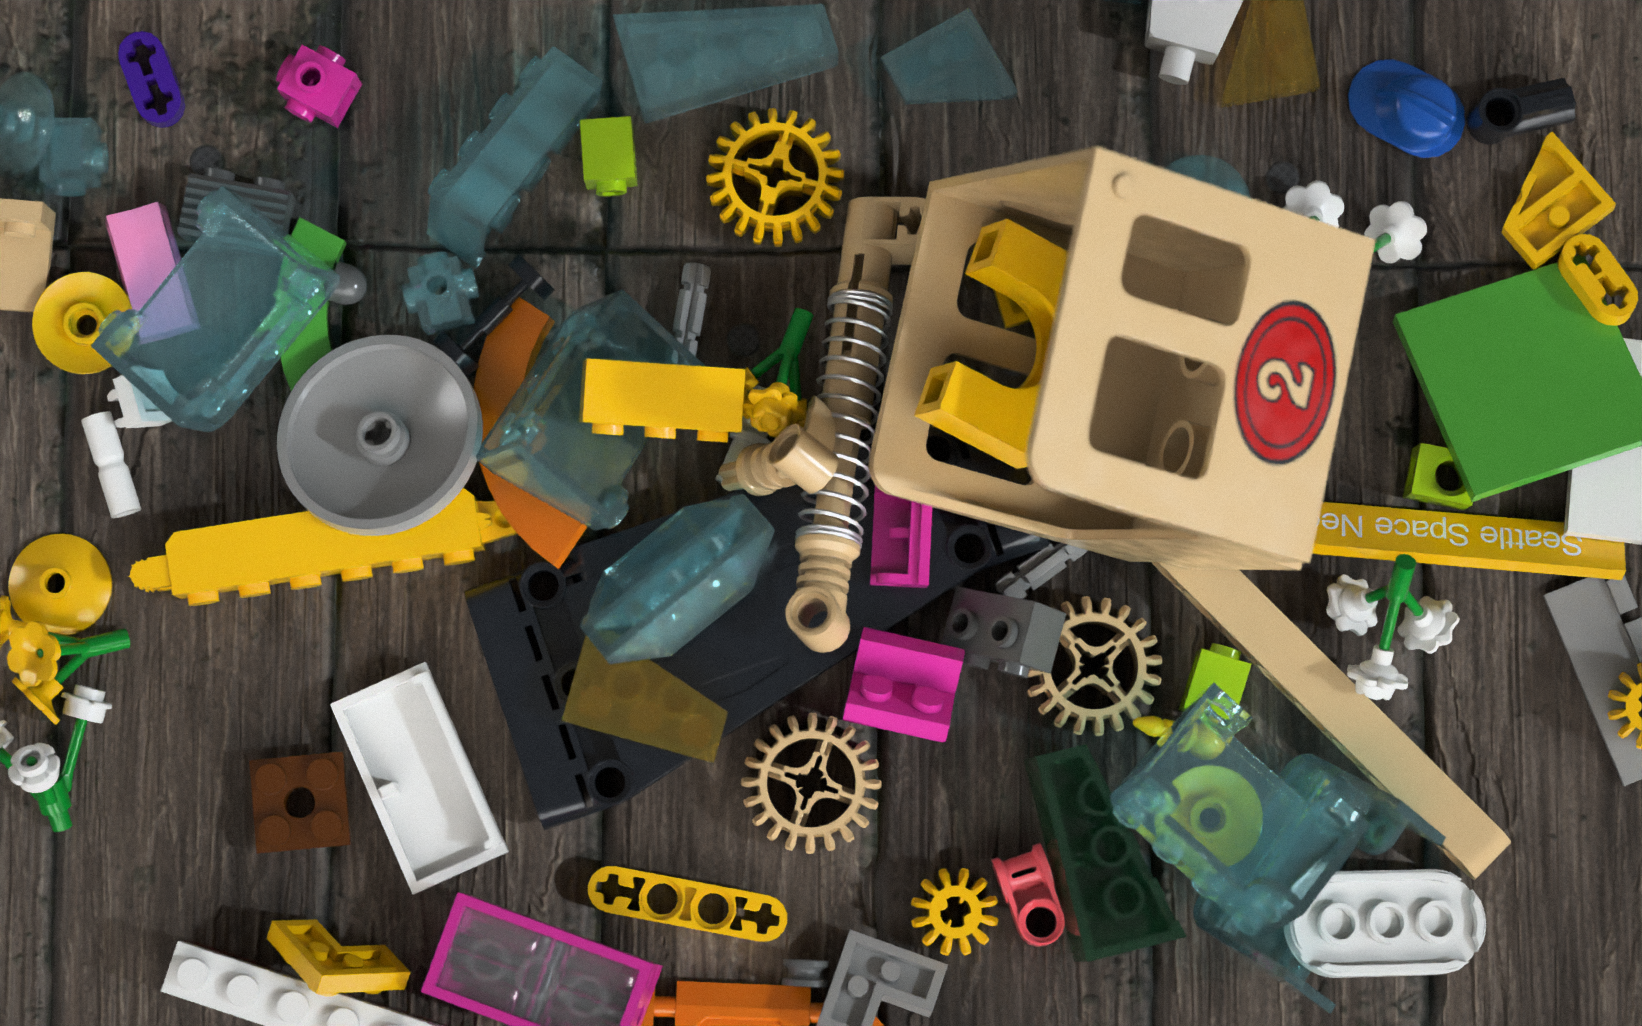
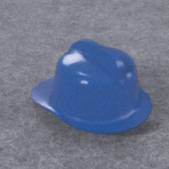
(1407, 108)

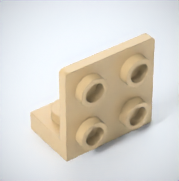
(24, 252)

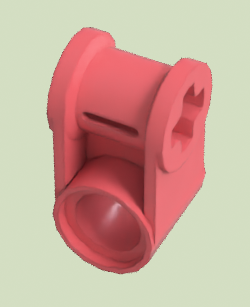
(1029, 892)

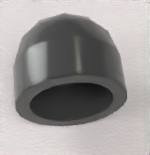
(351, 285)

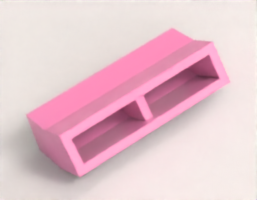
(143, 249)

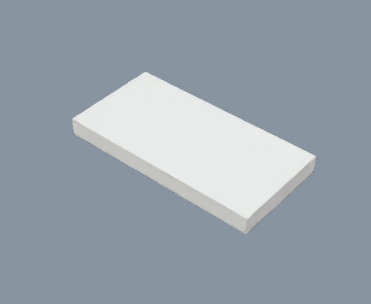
(1607, 493)

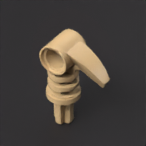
(792, 458)

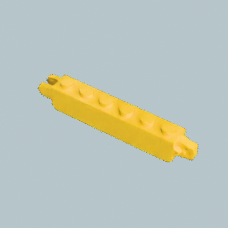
(304, 549)

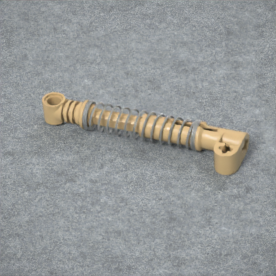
(859, 309)

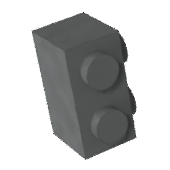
(1004, 631)

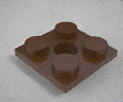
(274, 782)

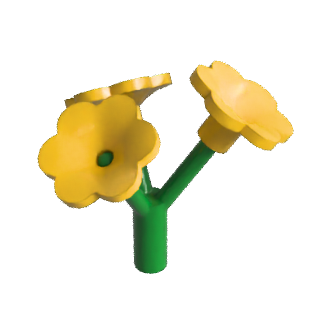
(37, 650)

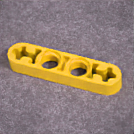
(688, 898)

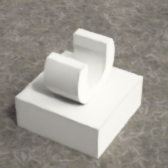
(135, 406)

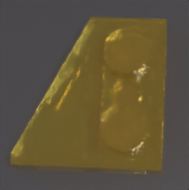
(1272, 54)

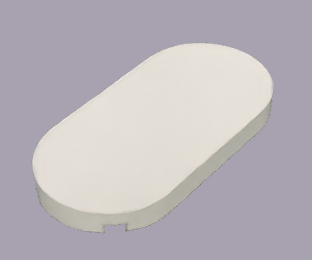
(1389, 925)

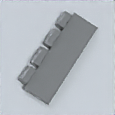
(1599, 651)

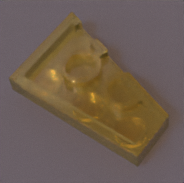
(643, 705)

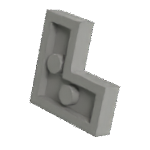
(875, 973)

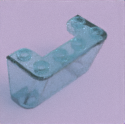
(1234, 820)

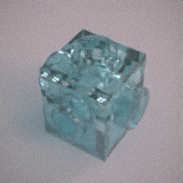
(445, 310)

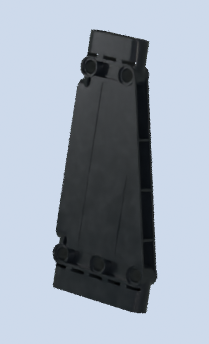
(738, 661)

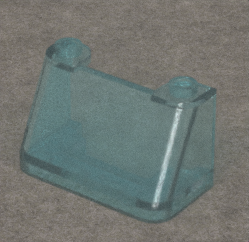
(218, 315)
(539, 433)

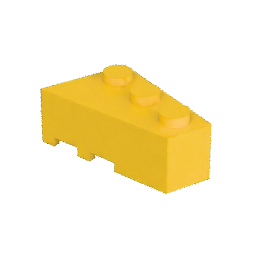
(661, 398)

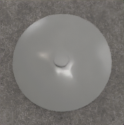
(379, 435)

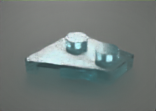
(949, 65)

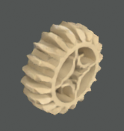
(1074, 646)
(825, 741)

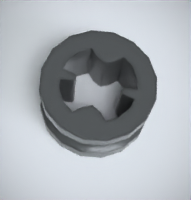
(805, 972)

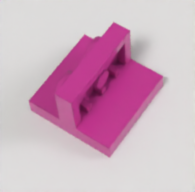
(904, 685)

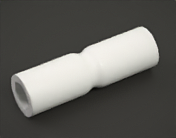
(109, 458)

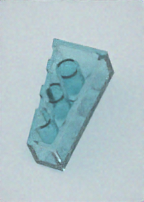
(719, 54)
(509, 153)

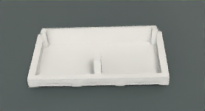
(419, 778)

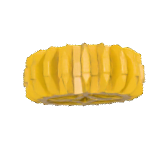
(753, 171)

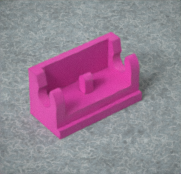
(900, 542)

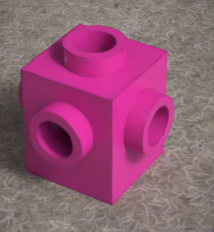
(327, 98)

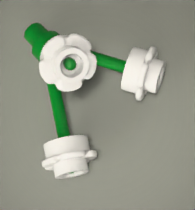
(38, 768)

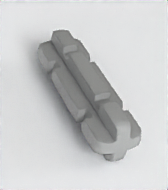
(691, 304)
(1037, 569)

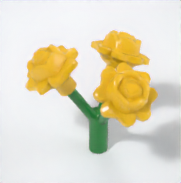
(777, 406)

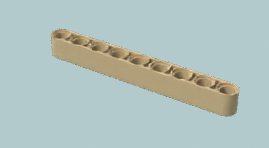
(1340, 713)

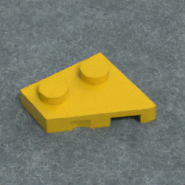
(1554, 204)

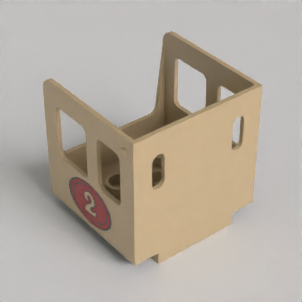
(1181, 369)

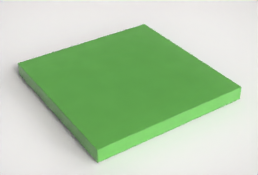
(1523, 380)

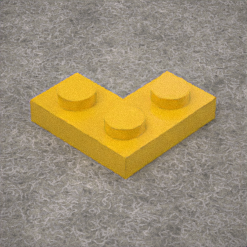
(333, 967)

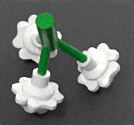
(1424, 627)

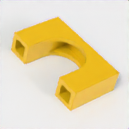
(971, 404)

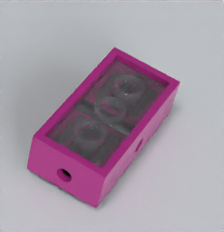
(535, 971)

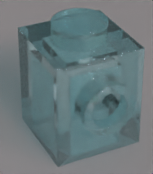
(74, 157)

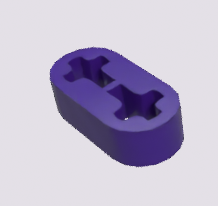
(140, 83)

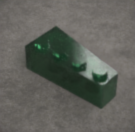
(1095, 861)

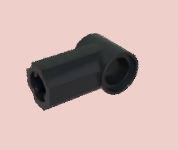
(1524, 110)

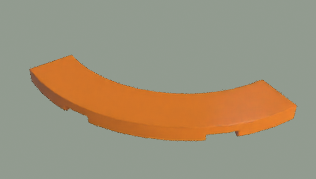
(503, 366)

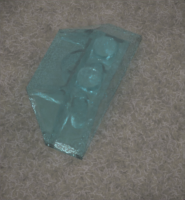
(678, 580)

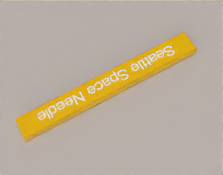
(1464, 541)

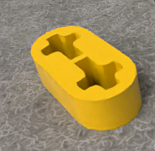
(1601, 278)

